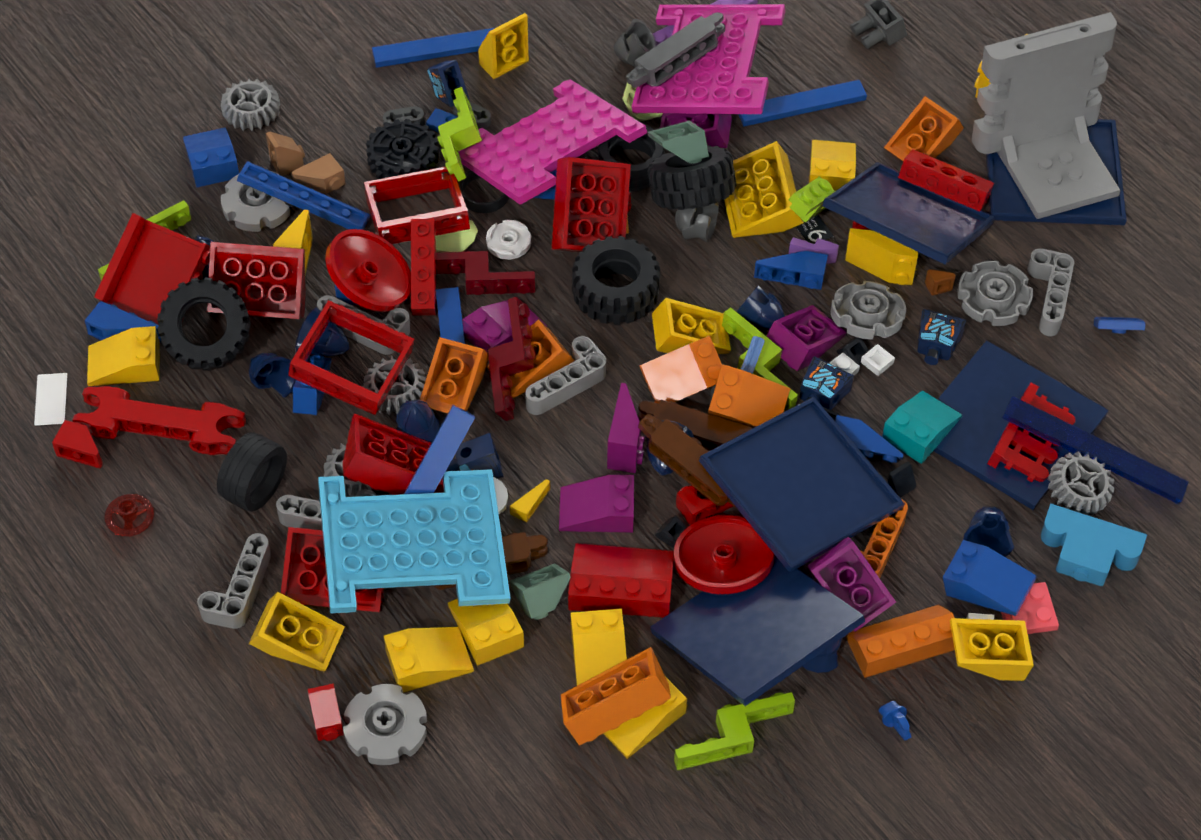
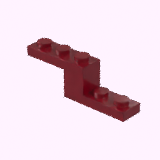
(477, 275)
(511, 358)

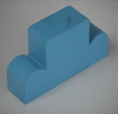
(1090, 544)

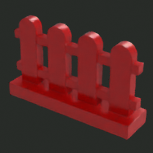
(1024, 442)

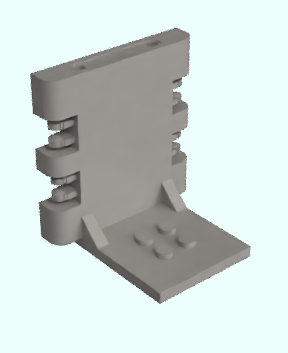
(1041, 109)

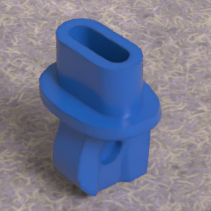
(894, 716)

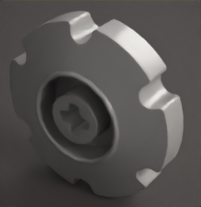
(252, 208)
(995, 293)
(868, 310)
(383, 742)

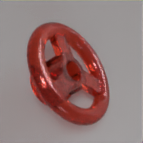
(127, 509)

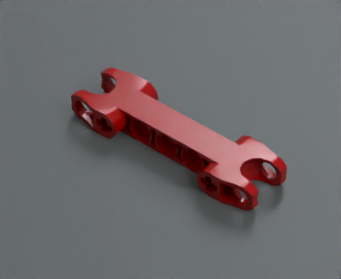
(198, 426)

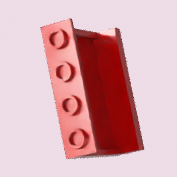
(149, 266)

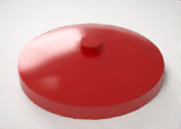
(368, 270)
(722, 555)

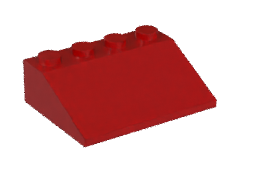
(589, 202)
(263, 276)
(382, 456)
(306, 574)
(621, 579)

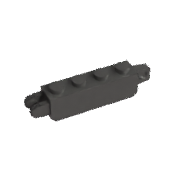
(677, 51)

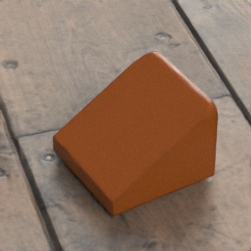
(939, 281)

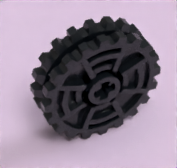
(401, 149)

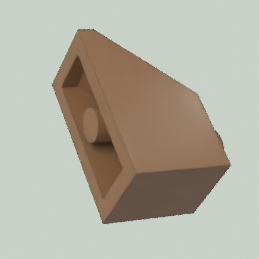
(284, 153)
(320, 175)

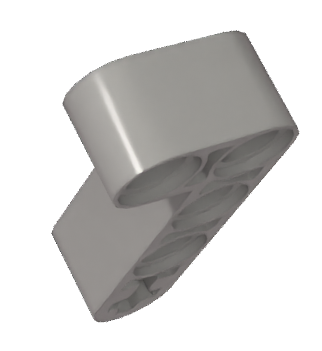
(1057, 270)
(396, 319)
(570, 380)
(295, 511)
(241, 580)

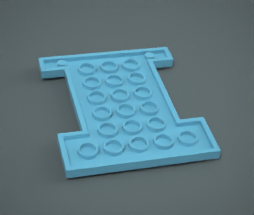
(415, 540)

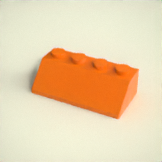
(902, 640)
(614, 697)

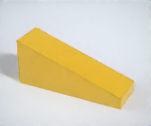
(527, 505)

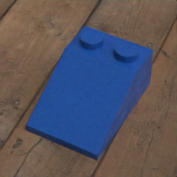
(211, 157)
(987, 579)

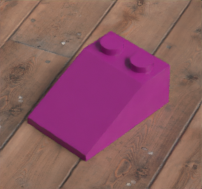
(715, 125)
(491, 325)
(804, 336)
(625, 437)
(598, 505)
(852, 579)

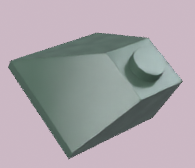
(683, 140)
(540, 590)

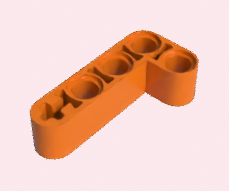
(884, 542)

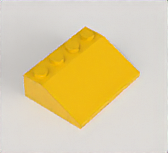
(762, 193)

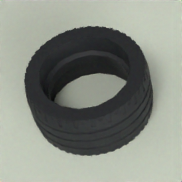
(638, 173)
(251, 471)

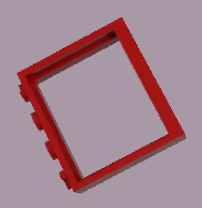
(413, 184)
(336, 385)

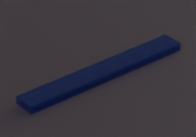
(1077, 440)

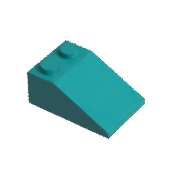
(920, 425)

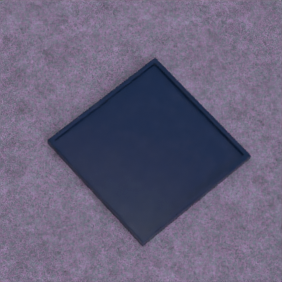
(1009, 204)
(908, 213)
(982, 397)
(801, 483)
(759, 634)

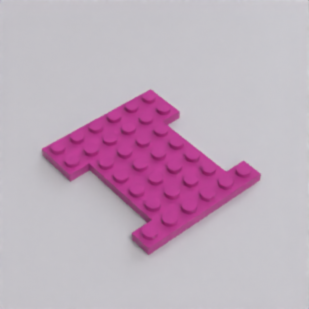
(721, 77)
(525, 153)

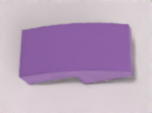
(820, 246)

